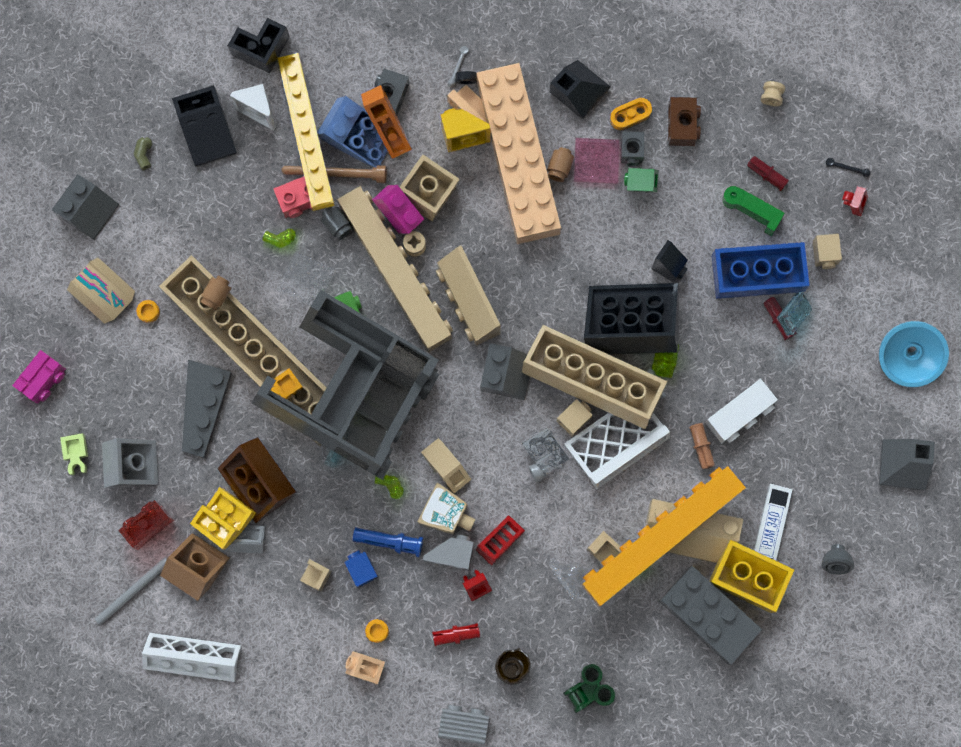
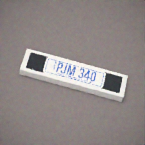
(773, 521)

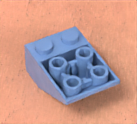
(352, 132)

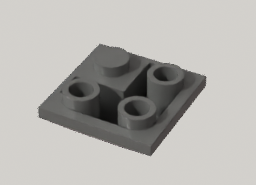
(906, 463)

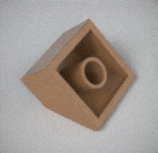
(194, 566)

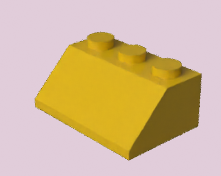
(751, 576)

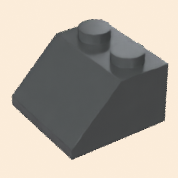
(85, 207)
(504, 372)

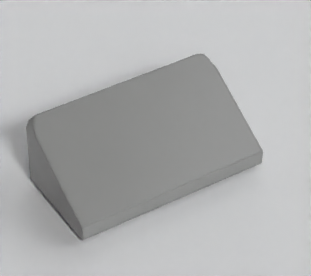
(249, 541)

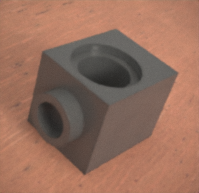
(636, 140)

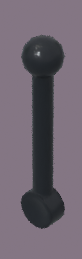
(830, 162)

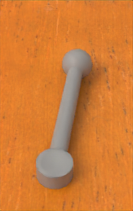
(464, 51)

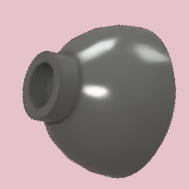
(837, 560)

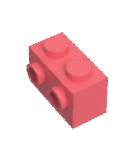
(293, 197)

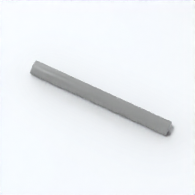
(131, 592)

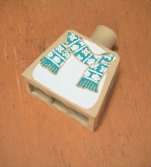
(445, 512)

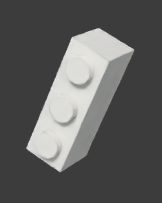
(741, 412)

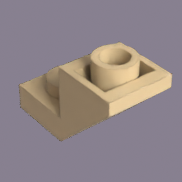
(446, 465)

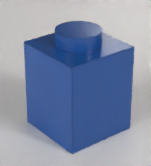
(360, 568)

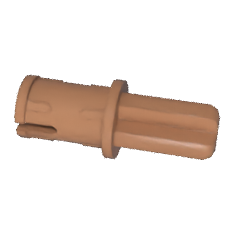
(702, 445)

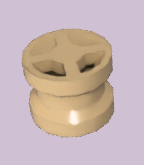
(773, 93)
(415, 248)

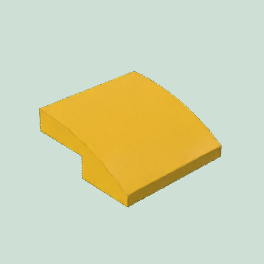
(222, 518)

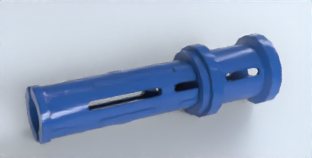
(399, 542)

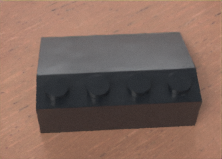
(633, 318)

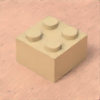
(429, 187)

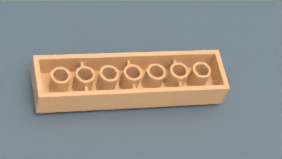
(518, 153)

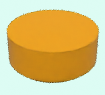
(148, 311)
(377, 631)

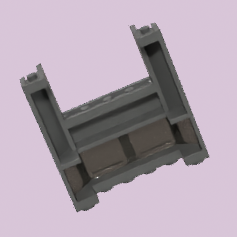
(368, 392)

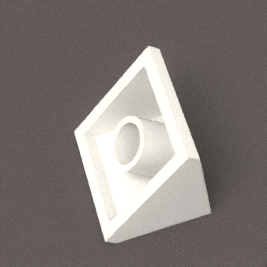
(254, 104)

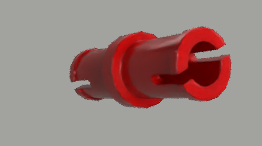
(456, 634)

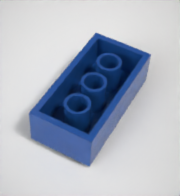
(760, 270)

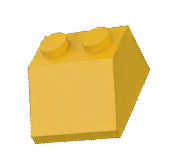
(463, 130)

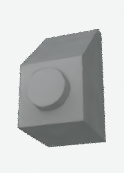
(452, 553)

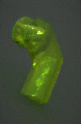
(280, 240)
(392, 484)

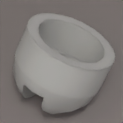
(536, 473)

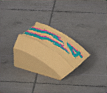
(101, 291)

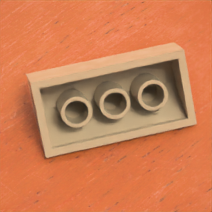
(469, 296)
(707, 540)

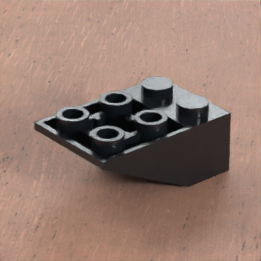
(204, 125)

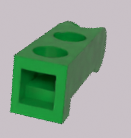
(753, 207)

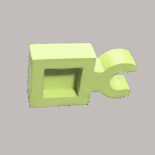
(74, 449)

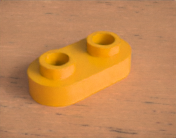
(630, 114)

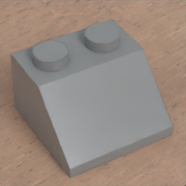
(129, 463)

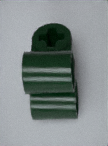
(588, 691)

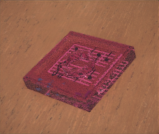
(596, 160)

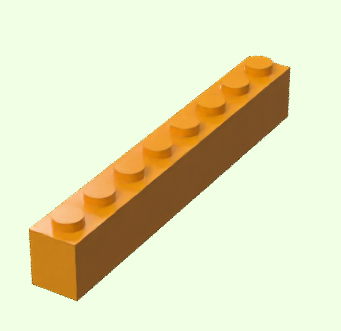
(663, 536)

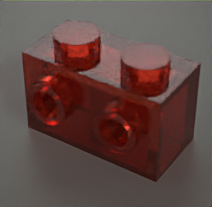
(145, 525)

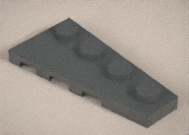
(203, 402)

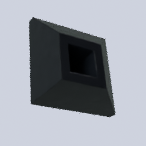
(578, 88)

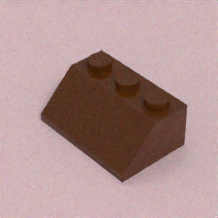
(256, 478)

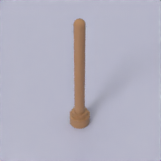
(377, 173)

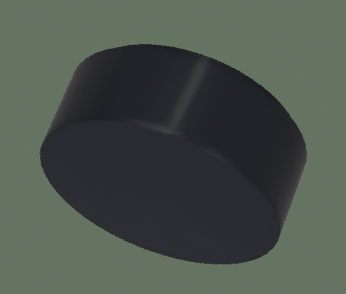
(466, 77)

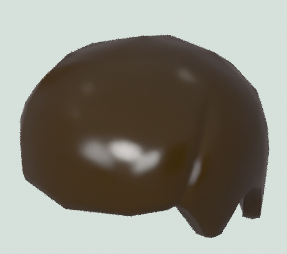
(511, 673)

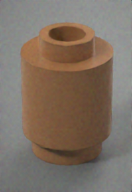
(560, 164)
(215, 292)

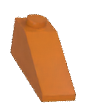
(385, 121)

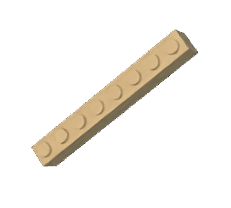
(394, 268)

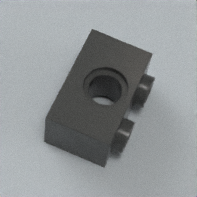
(395, 84)

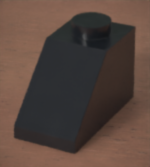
(670, 262)

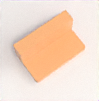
(468, 101)

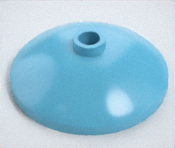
(917, 367)

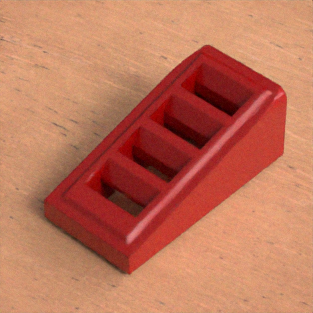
(486, 553)

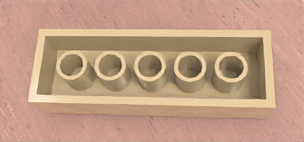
(594, 376)

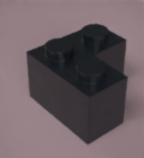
(260, 49)

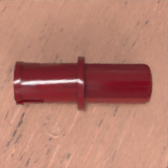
(767, 173)
(774, 310)

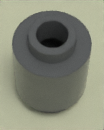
(336, 222)

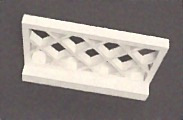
(624, 458)

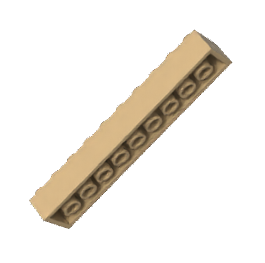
(239, 334)

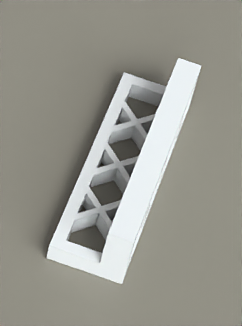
(190, 661)

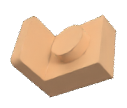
(364, 667)

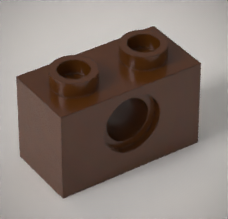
(687, 109)

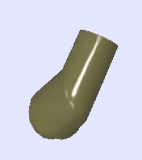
(140, 152)

